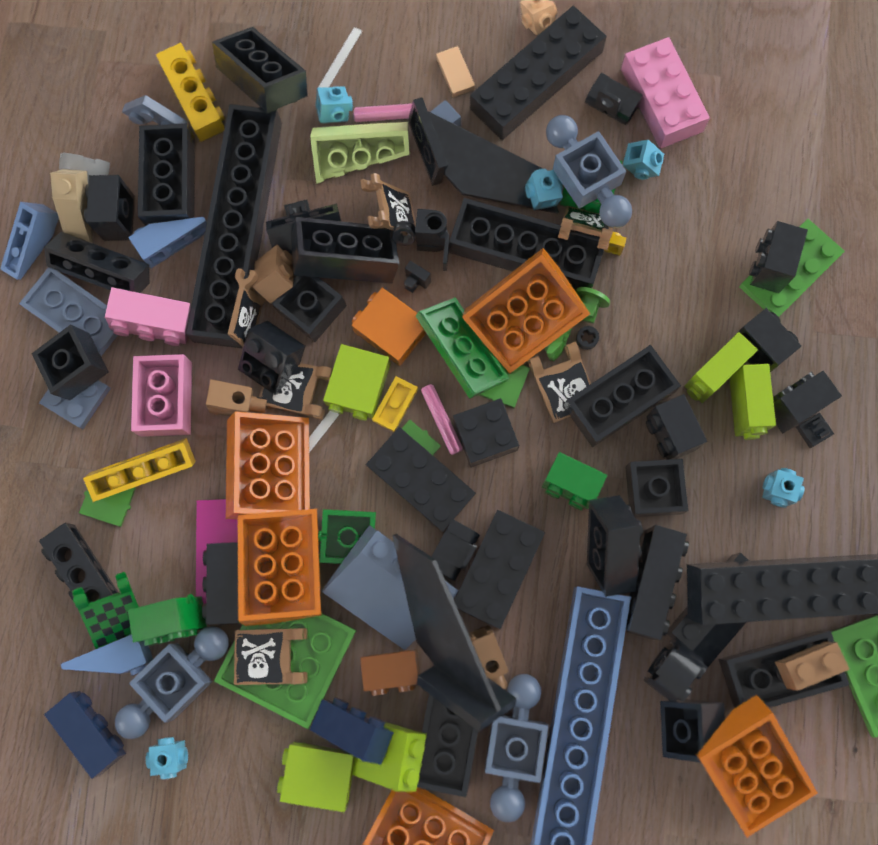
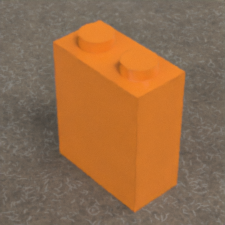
(389, 326)

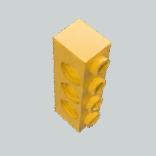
(174, 62)
(139, 469)

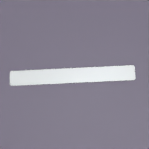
(339, 60)
(321, 429)

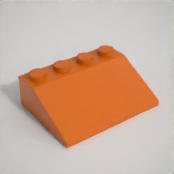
(526, 311)
(266, 464)
(278, 567)
(755, 767)
(424, 820)

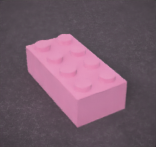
(669, 96)

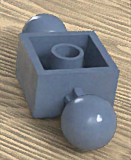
(589, 170)
(171, 682)
(516, 749)

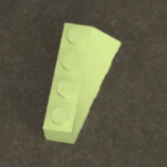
(356, 147)

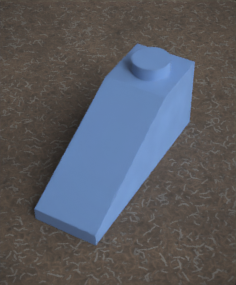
(29, 235)
(164, 239)
(116, 657)

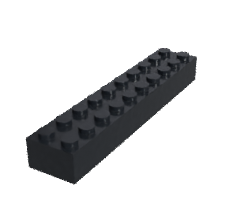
(234, 220)

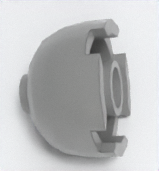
(78, 162)

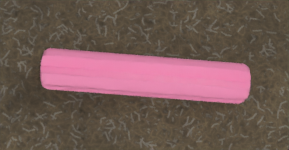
(378, 113)
(441, 419)

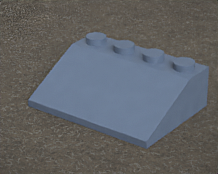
(373, 587)

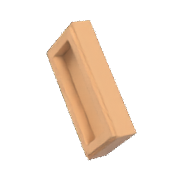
(455, 71)

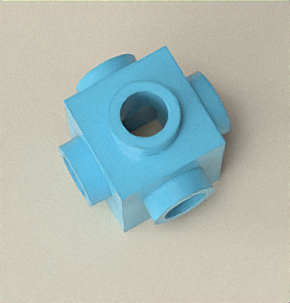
(333, 104)
(643, 159)
(544, 189)
(776, 492)
(176, 758)

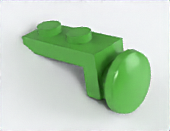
(593, 301)

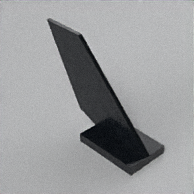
(469, 161)
(457, 673)

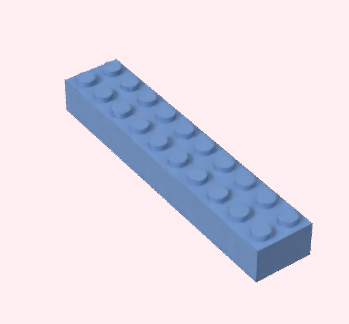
(581, 719)

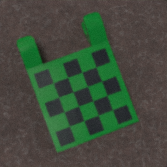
(107, 617)

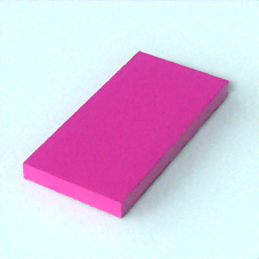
(211, 528)

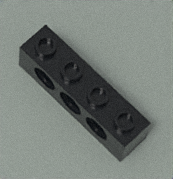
(96, 264)
(82, 558)

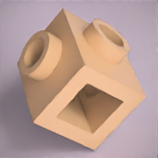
(538, 14)

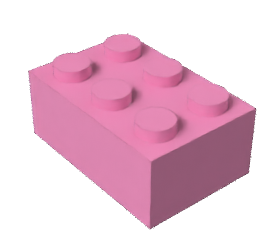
(147, 316)
(161, 395)

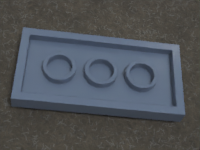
(63, 303)

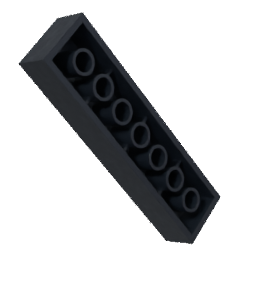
(782, 589)

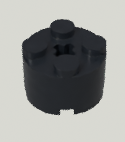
(675, 671)

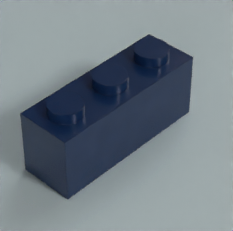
(352, 730)
(85, 733)

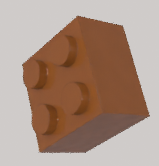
(390, 671)

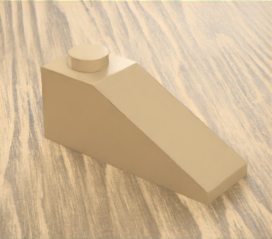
(70, 201)

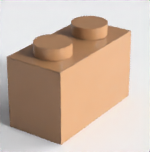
(274, 273)
(812, 665)

